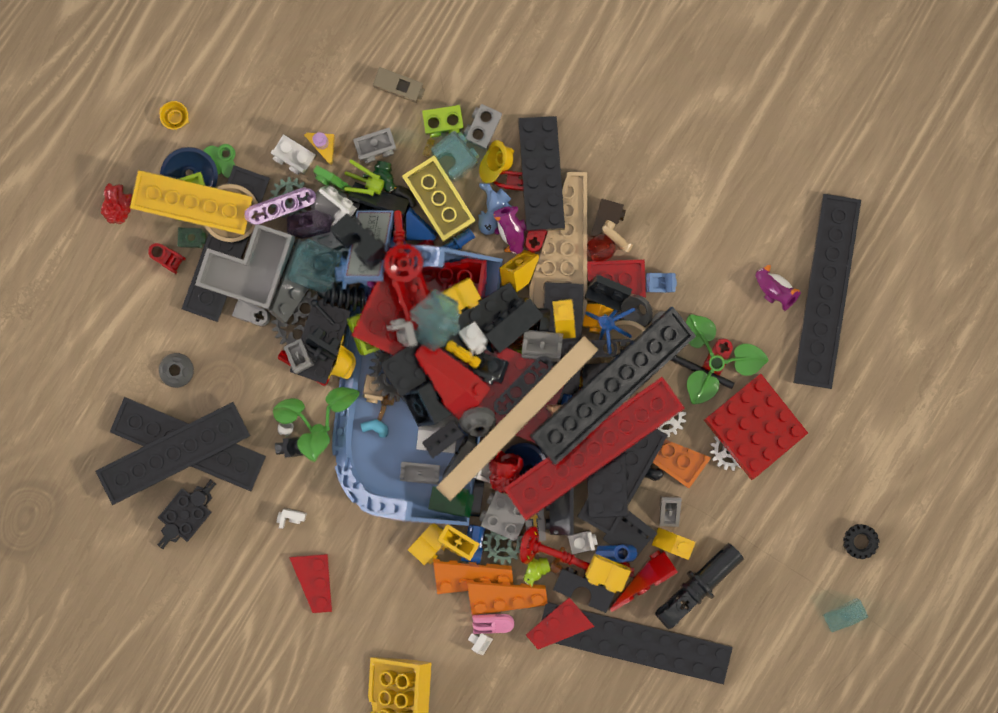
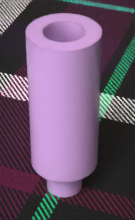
(320, 140)

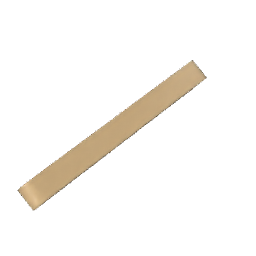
(517, 418)

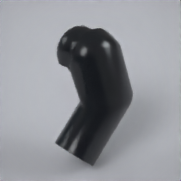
(405, 193)
(654, 474)

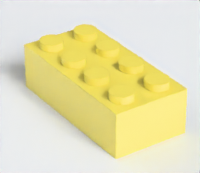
(438, 198)

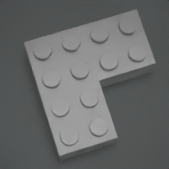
(256, 276)

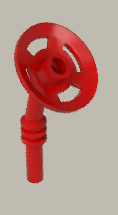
(401, 256)
(533, 545)

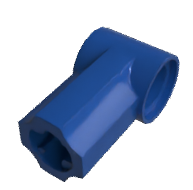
(476, 533)
(615, 552)

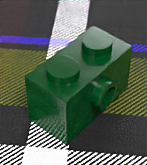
(460, 505)

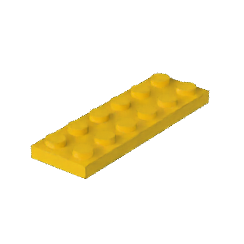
(190, 202)

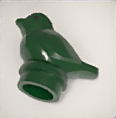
(384, 170)

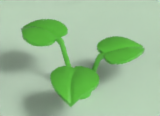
(747, 359)
(314, 443)

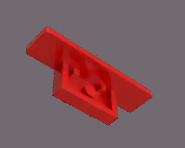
(410, 292)

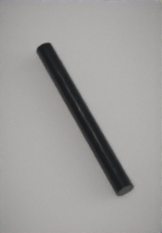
(694, 367)

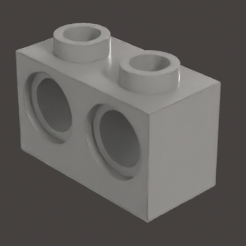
(487, 128)

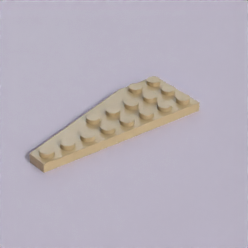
(565, 251)

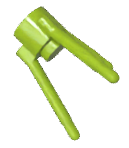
(373, 184)

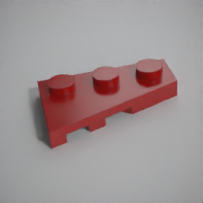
(625, 272)
(314, 580)

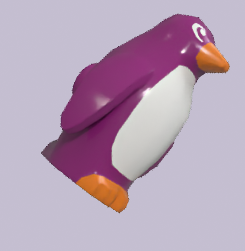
(511, 228)
(776, 288)

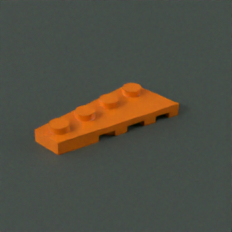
(680, 462)
(453, 576)
(493, 597)

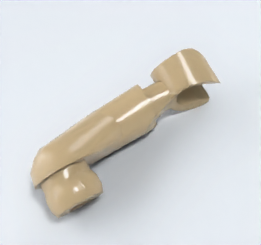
(618, 239)

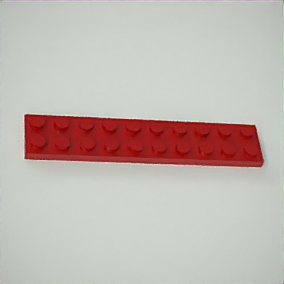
(610, 439)

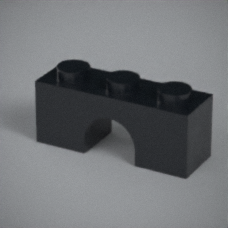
(350, 231)
(569, 581)

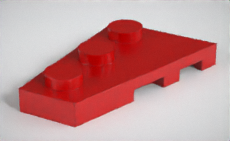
(559, 625)

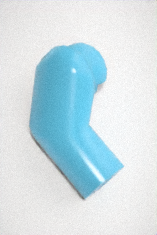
(376, 425)

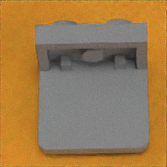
(502, 516)

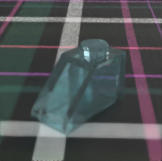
(845, 615)

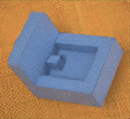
(661, 282)

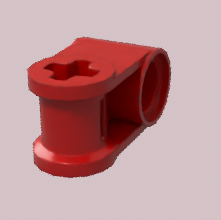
(539, 236)
(167, 257)
(716, 350)

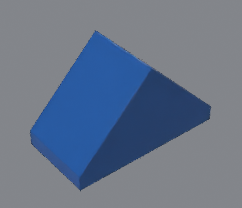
(417, 228)

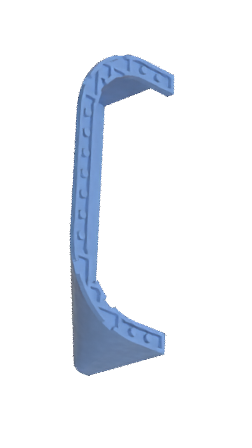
(371, 464)

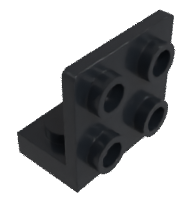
(631, 532)

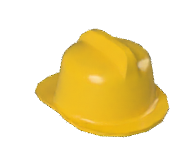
(496, 160)
(344, 364)

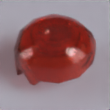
(601, 248)

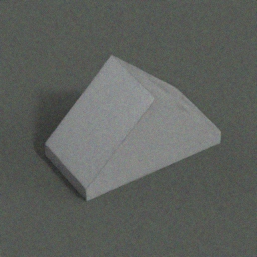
(298, 356)
(670, 511)

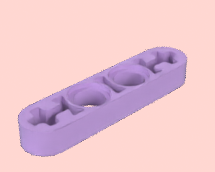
(280, 205)

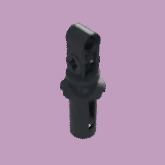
(699, 586)

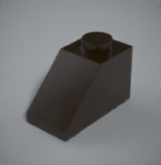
(607, 211)

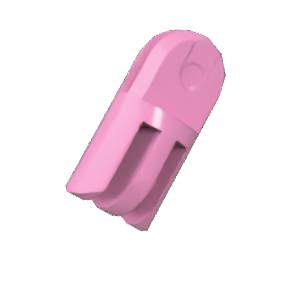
(492, 623)

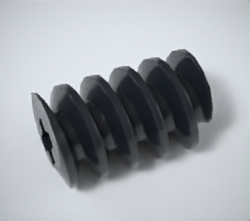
(345, 296)

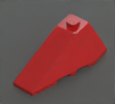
(452, 273)
(454, 382)
(653, 572)

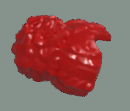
(116, 204)
(504, 470)

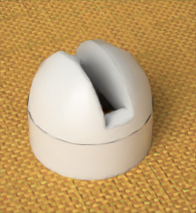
(285, 429)

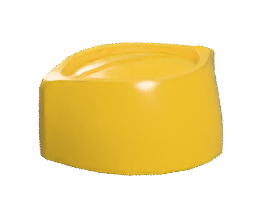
(174, 115)

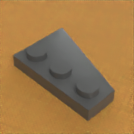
(467, 445)

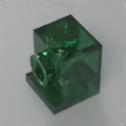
(183, 241)

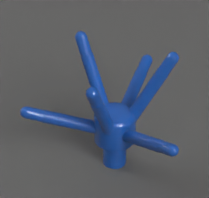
(608, 323)

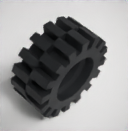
(872, 544)

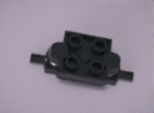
(185, 514)

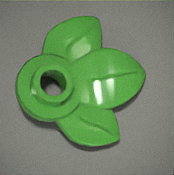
(223, 164)

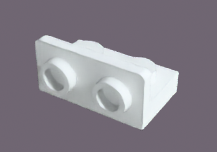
(293, 154)

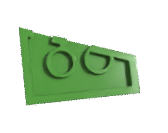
(326, 178)

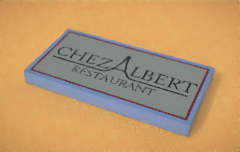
(381, 226)

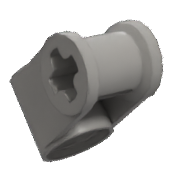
(249, 312)

